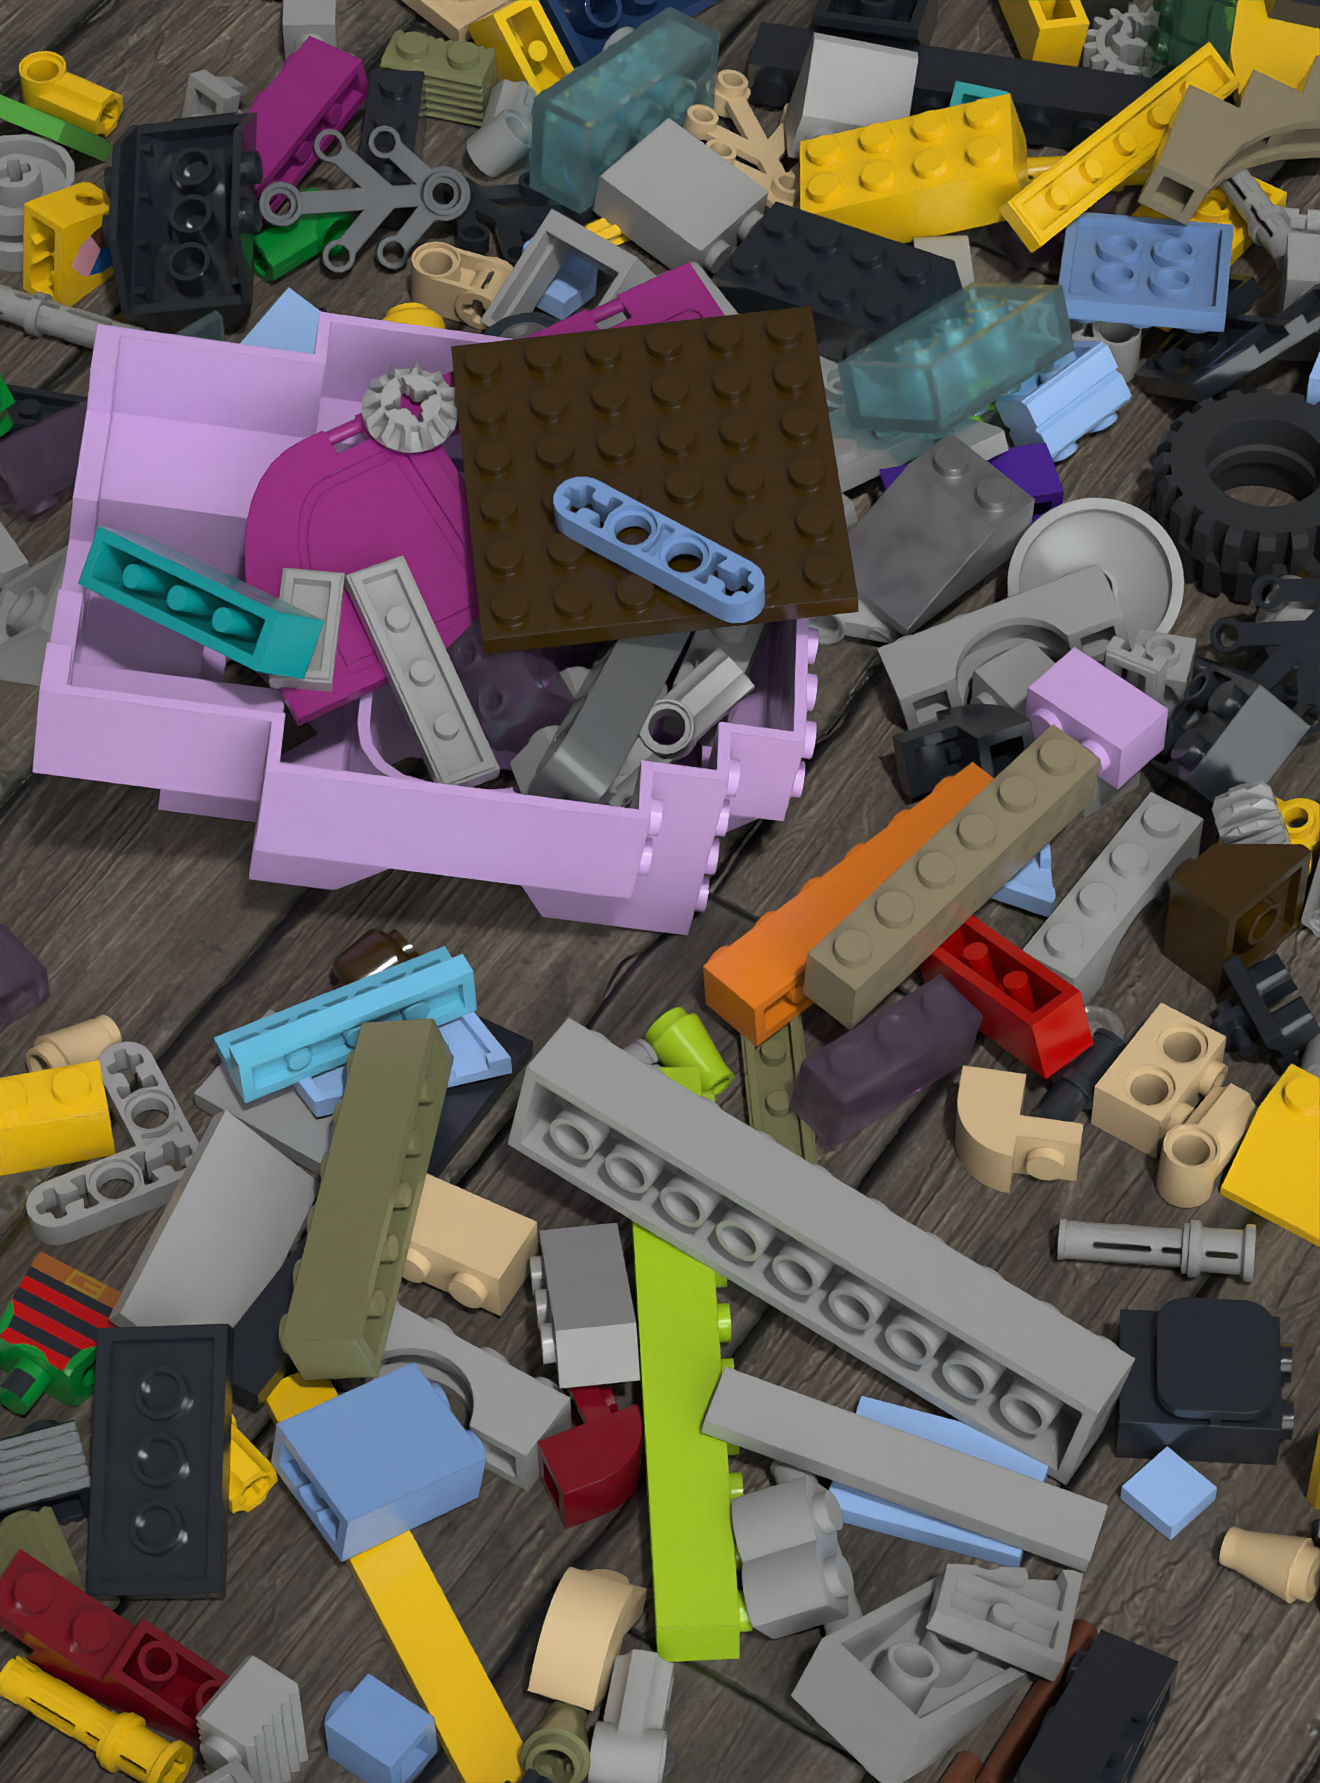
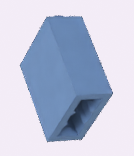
(378, 1460)

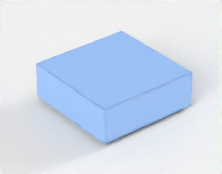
(1168, 1493)

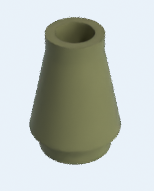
(559, 1745)

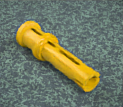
(117, 1739)

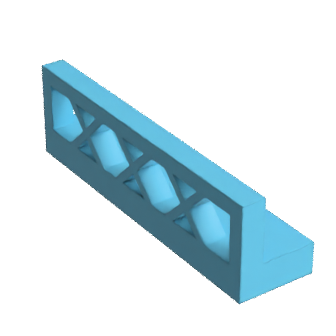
(326, 1028)

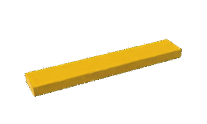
(1111, 151)

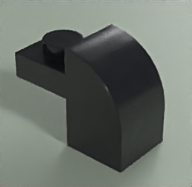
(962, 735)

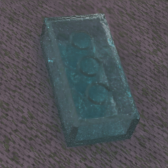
(617, 101)
(956, 359)

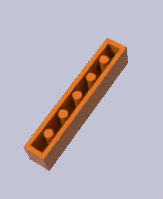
(762, 974)

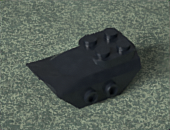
(184, 219)

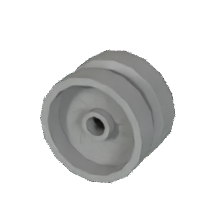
(28, 170)

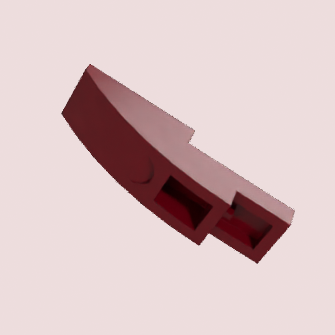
(103, 1653)

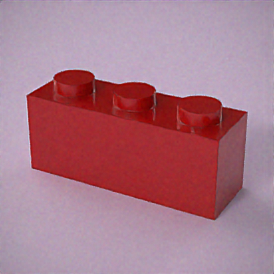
(1021, 1000)

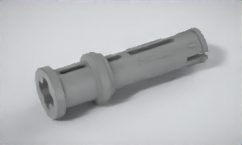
(1191, 1248)

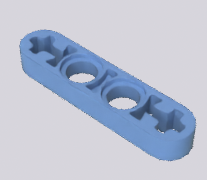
(652, 556)

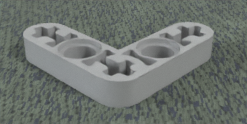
(148, 1151)

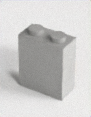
(680, 199)

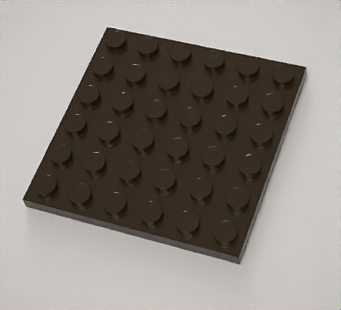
(686, 416)

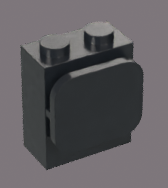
(1204, 1382)

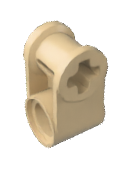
(456, 281)

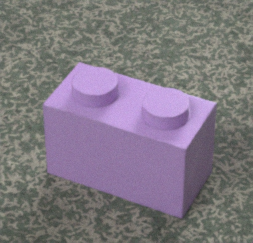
(1099, 713)

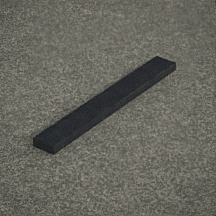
(257, 1348)

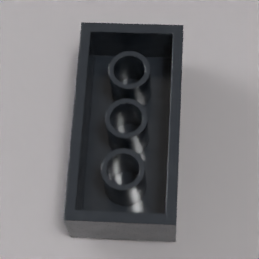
(848, 276)

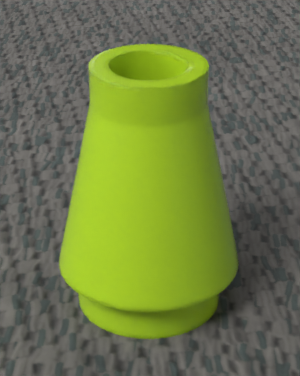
(684, 1041)

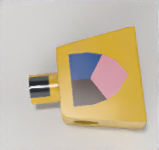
(66, 243)

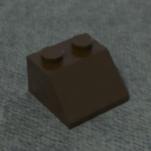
(1234, 904)

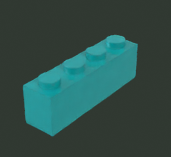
(201, 602)

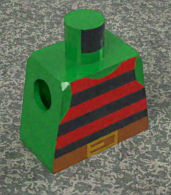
(52, 1335)

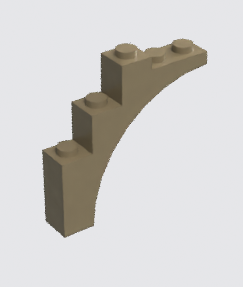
(1217, 140)

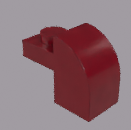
(594, 1462)

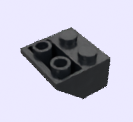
(1226, 735)

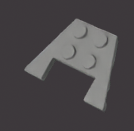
(863, 453)

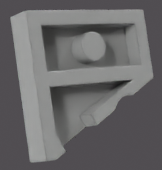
(1007, 1614)

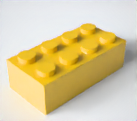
(919, 171)

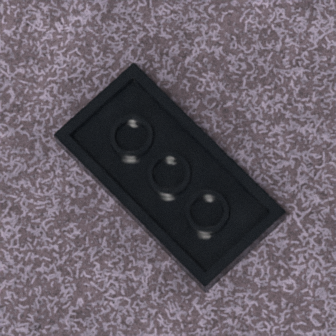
(161, 1462)

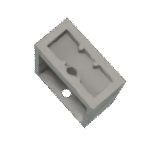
(546, 255)

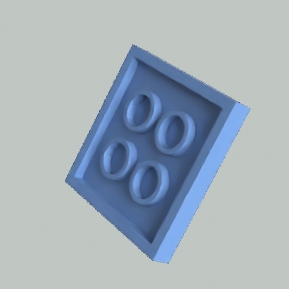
(1146, 272)

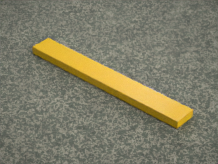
(424, 1634)

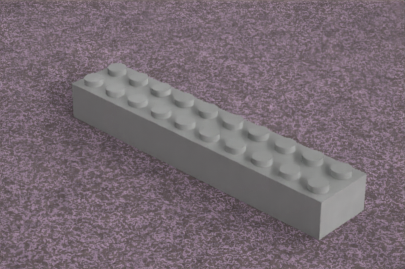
(818, 1249)

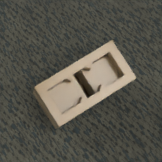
(1164, 1065)

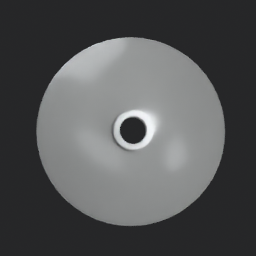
(1125, 542)

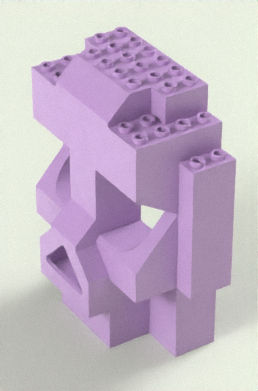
(176, 455)

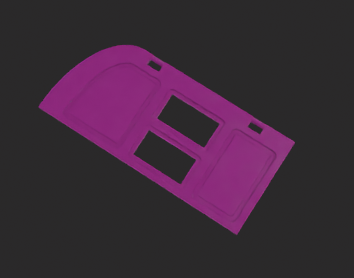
(383, 503)

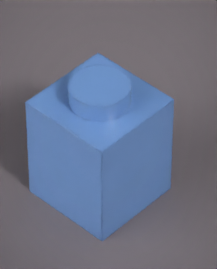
(379, 1733)

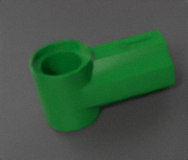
(286, 247)

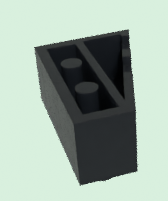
(1104, 1715)

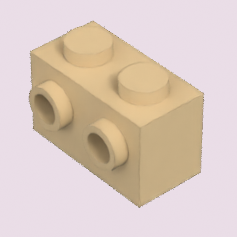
(469, 1246)

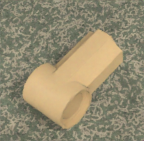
(1203, 1146)

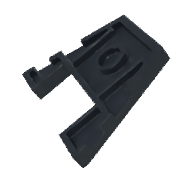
(1210, 361)

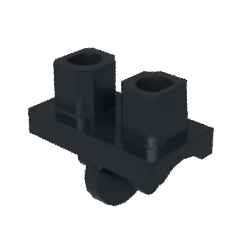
(1258, 989)

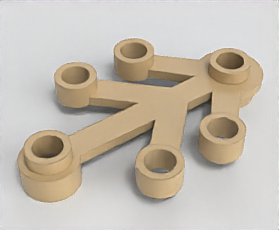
(752, 145)

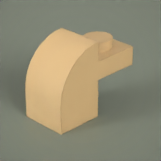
(1000, 1141)
(584, 1635)

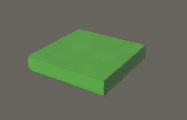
(54, 129)

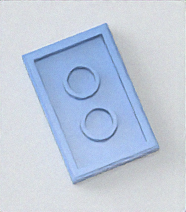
(896, 1520)

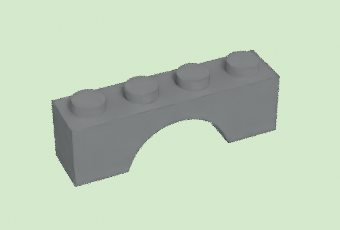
(938, 664)
(1125, 877)
(504, 1403)

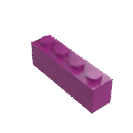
(311, 93)

